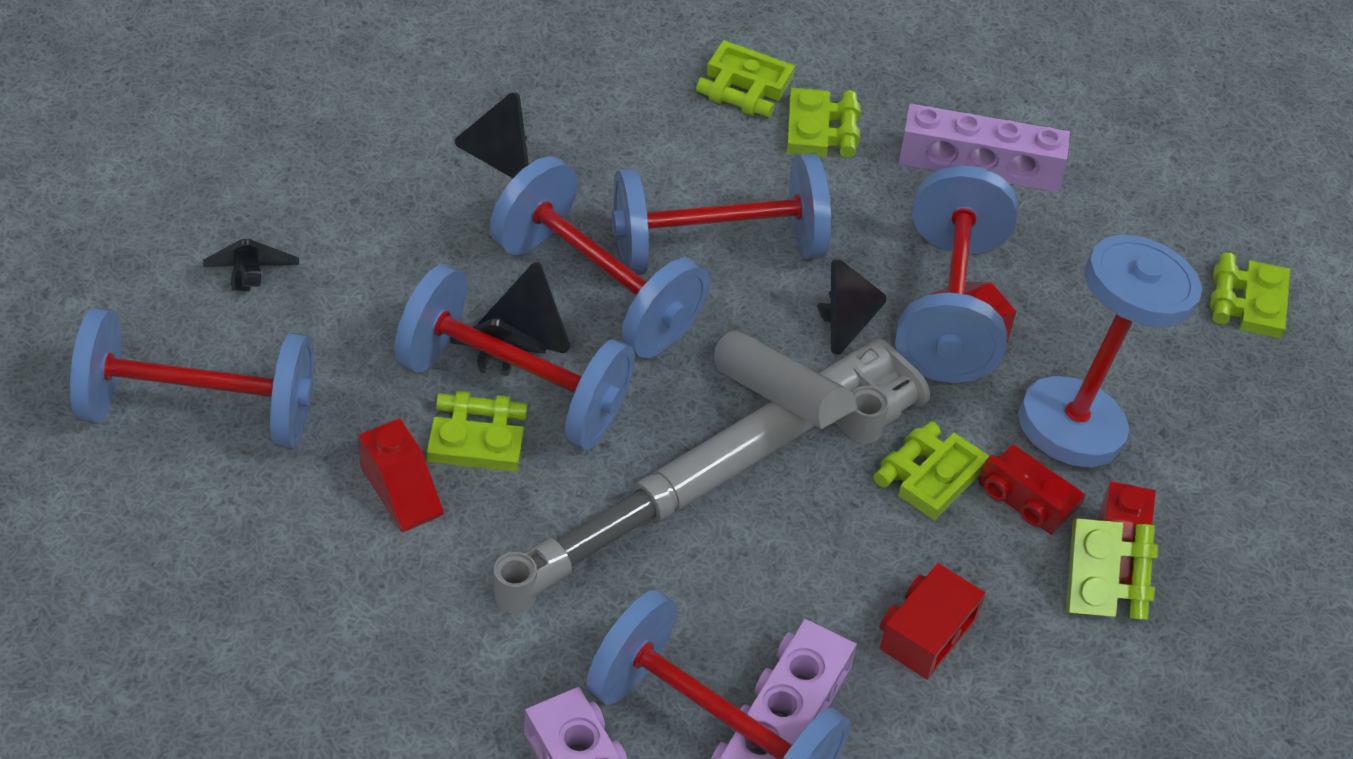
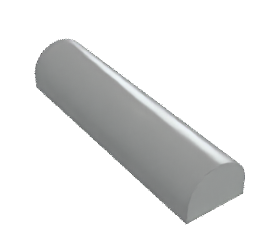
(782, 380)

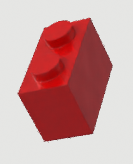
(930, 620)

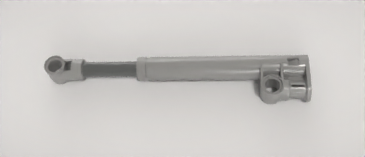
(881, 391)

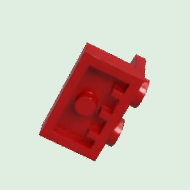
(1030, 489)

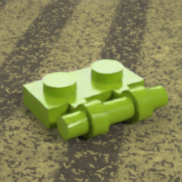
(747, 70)
(810, 119)
(1264, 295)
(474, 442)
(941, 478)
(1096, 568)

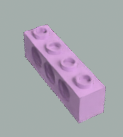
(1010, 149)
(809, 653)
(568, 722)

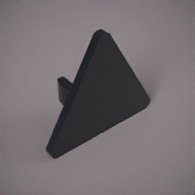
(498, 137)
(246, 258)
(851, 306)
(532, 310)
(507, 334)

